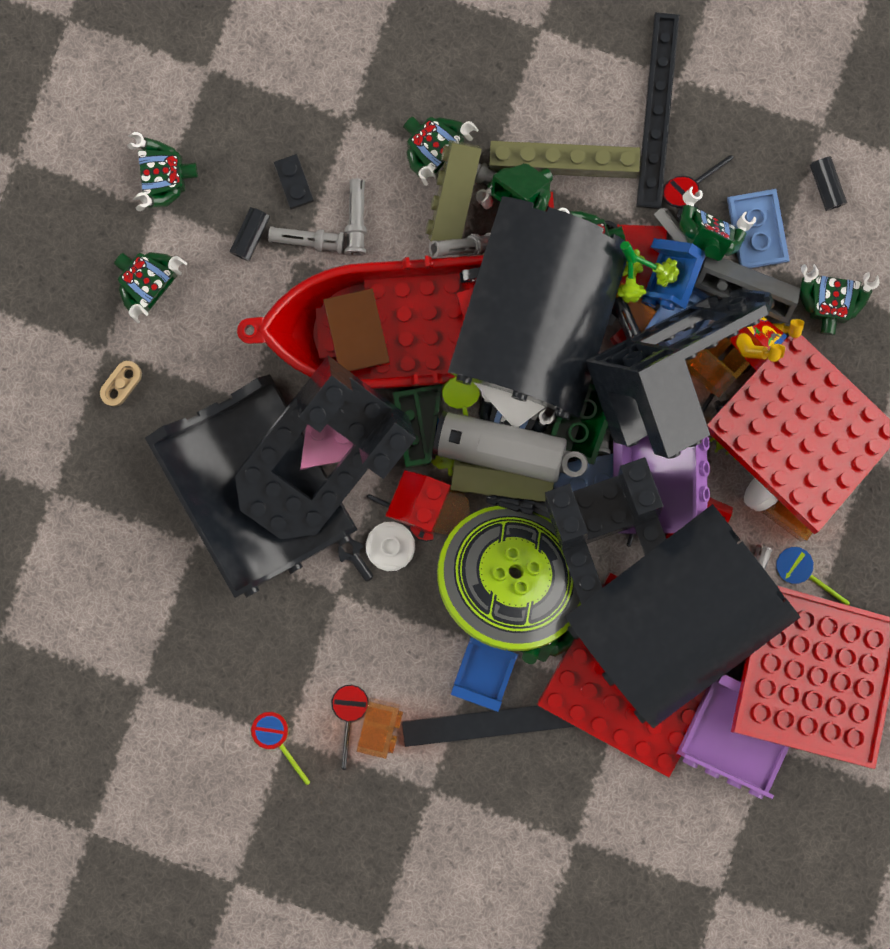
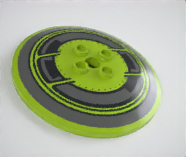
(483, 594)

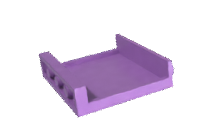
(678, 480)
(725, 753)

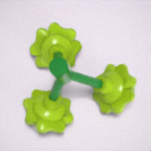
(631, 291)

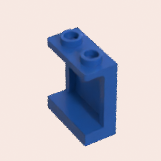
(689, 263)
(484, 674)

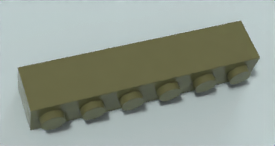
(567, 158)

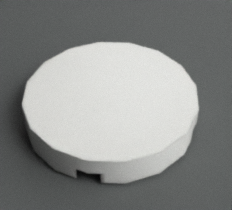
(758, 497)
(390, 546)

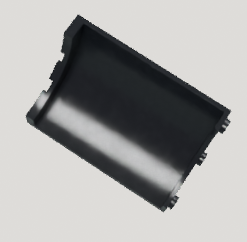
(539, 306)
(201, 467)
(681, 617)

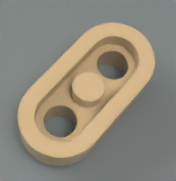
(119, 382)

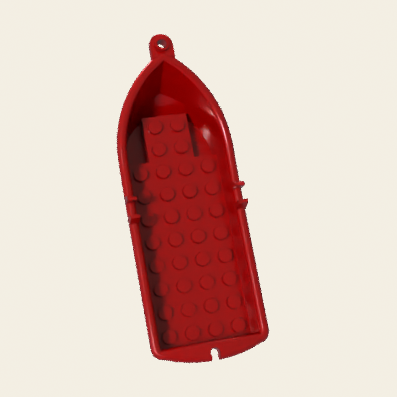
(414, 308)

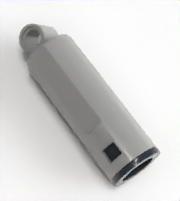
(504, 447)

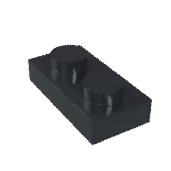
(293, 181)

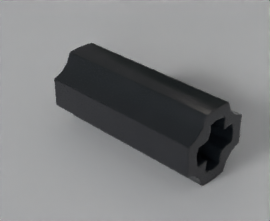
(828, 183)
(249, 234)

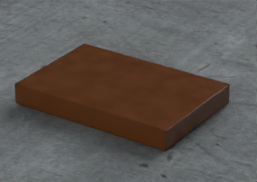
(356, 330)

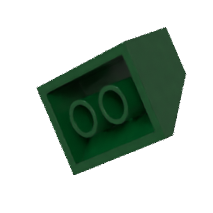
(586, 432)

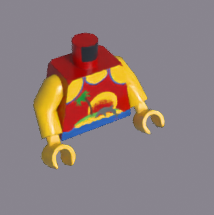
(764, 340)

